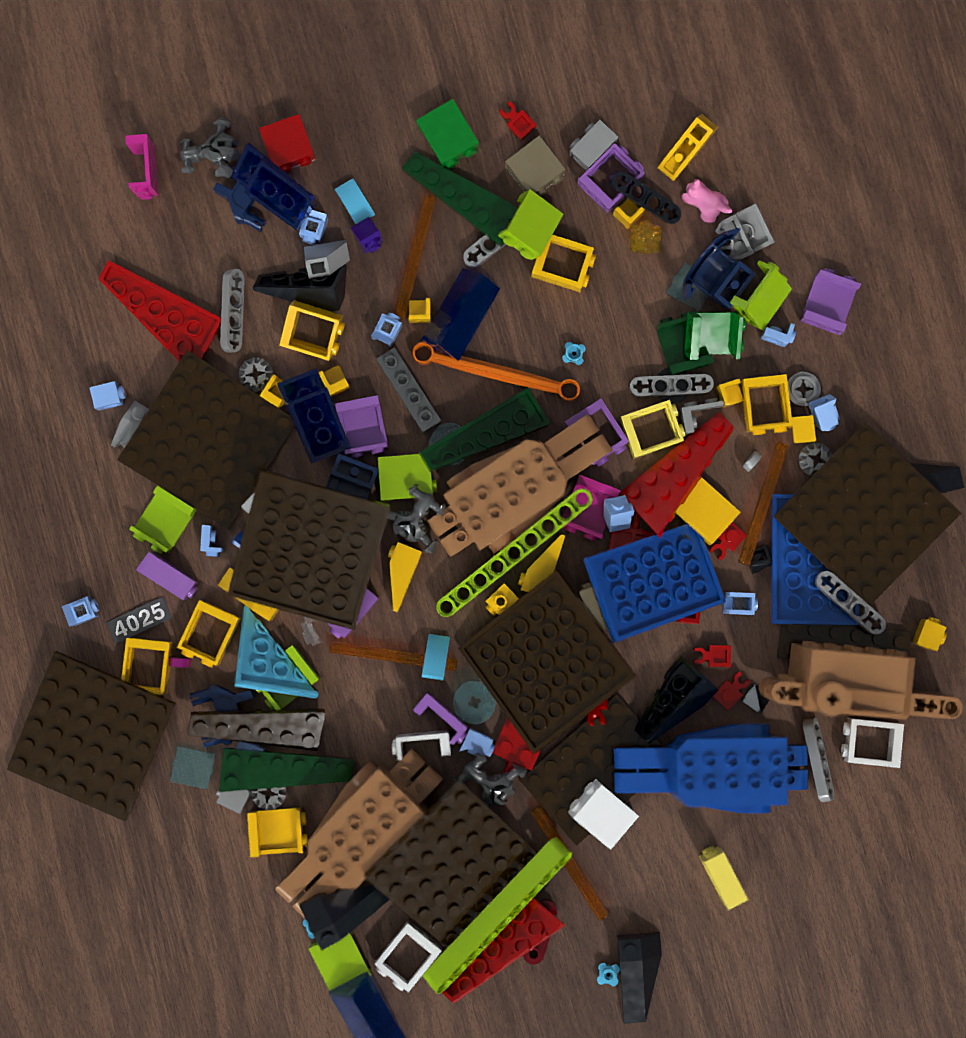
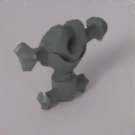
(218, 149)
(411, 524)
(494, 787)

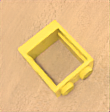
(628, 429)
(723, 877)

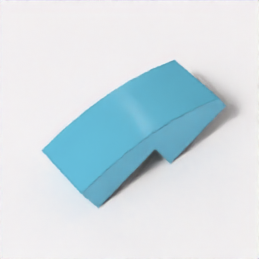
(354, 201)
(435, 657)

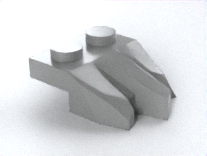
(753, 232)
(129, 424)

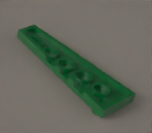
(473, 203)
(499, 425)
(268, 769)

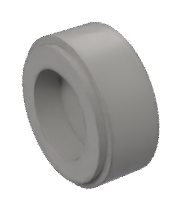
(752, 461)

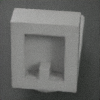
(688, 420)

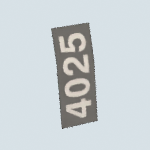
(139, 620)

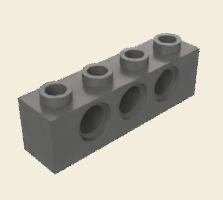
(408, 390)

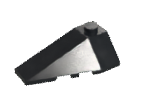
(320, 292)
(941, 477)
(679, 697)
(339, 913)
(638, 964)

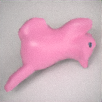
(709, 202)

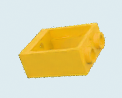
(558, 280)
(290, 342)
(762, 382)
(217, 612)
(131, 644)

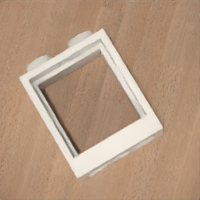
(894, 743)
(421, 938)

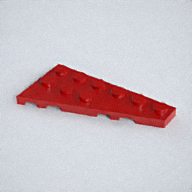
(166, 316)
(671, 480)
(521, 935)

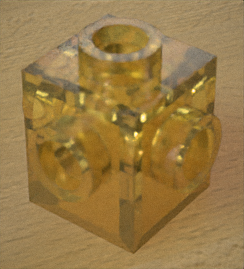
(645, 238)

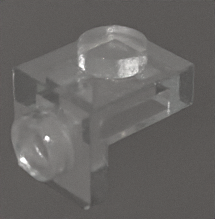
(310, 634)

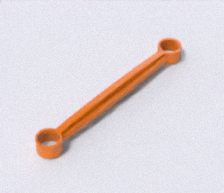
(497, 372)

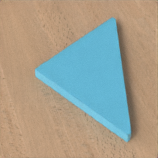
(265, 664)

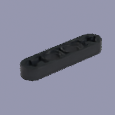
(646, 194)

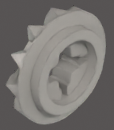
(247, 368)
(809, 382)
(813, 449)
(274, 801)

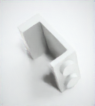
(397, 745)
(602, 814)

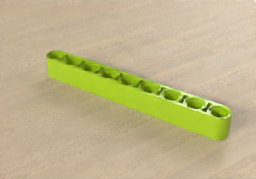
(504, 556)
(497, 915)

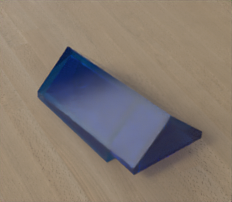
(273, 187)
(461, 313)
(314, 415)
(365, 1009)

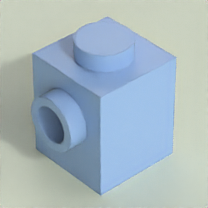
(617, 513)

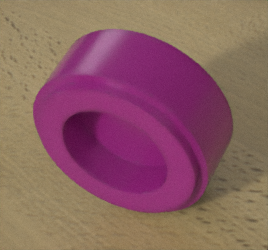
(179, 662)

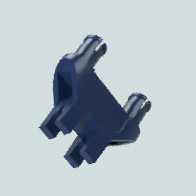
(240, 204)
(223, 700)

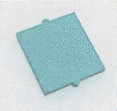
(697, 298)
(192, 767)

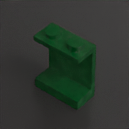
(672, 341)

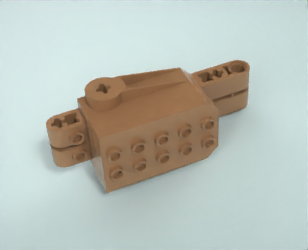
(514, 489)
(855, 682)
(361, 827)

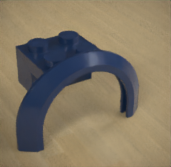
(717, 273)
(352, 476)

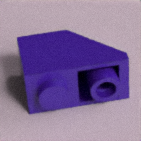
(367, 235)

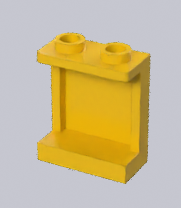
(707, 512)
(277, 831)

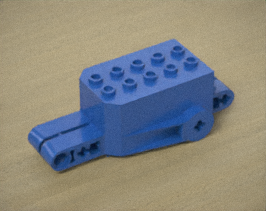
(717, 768)

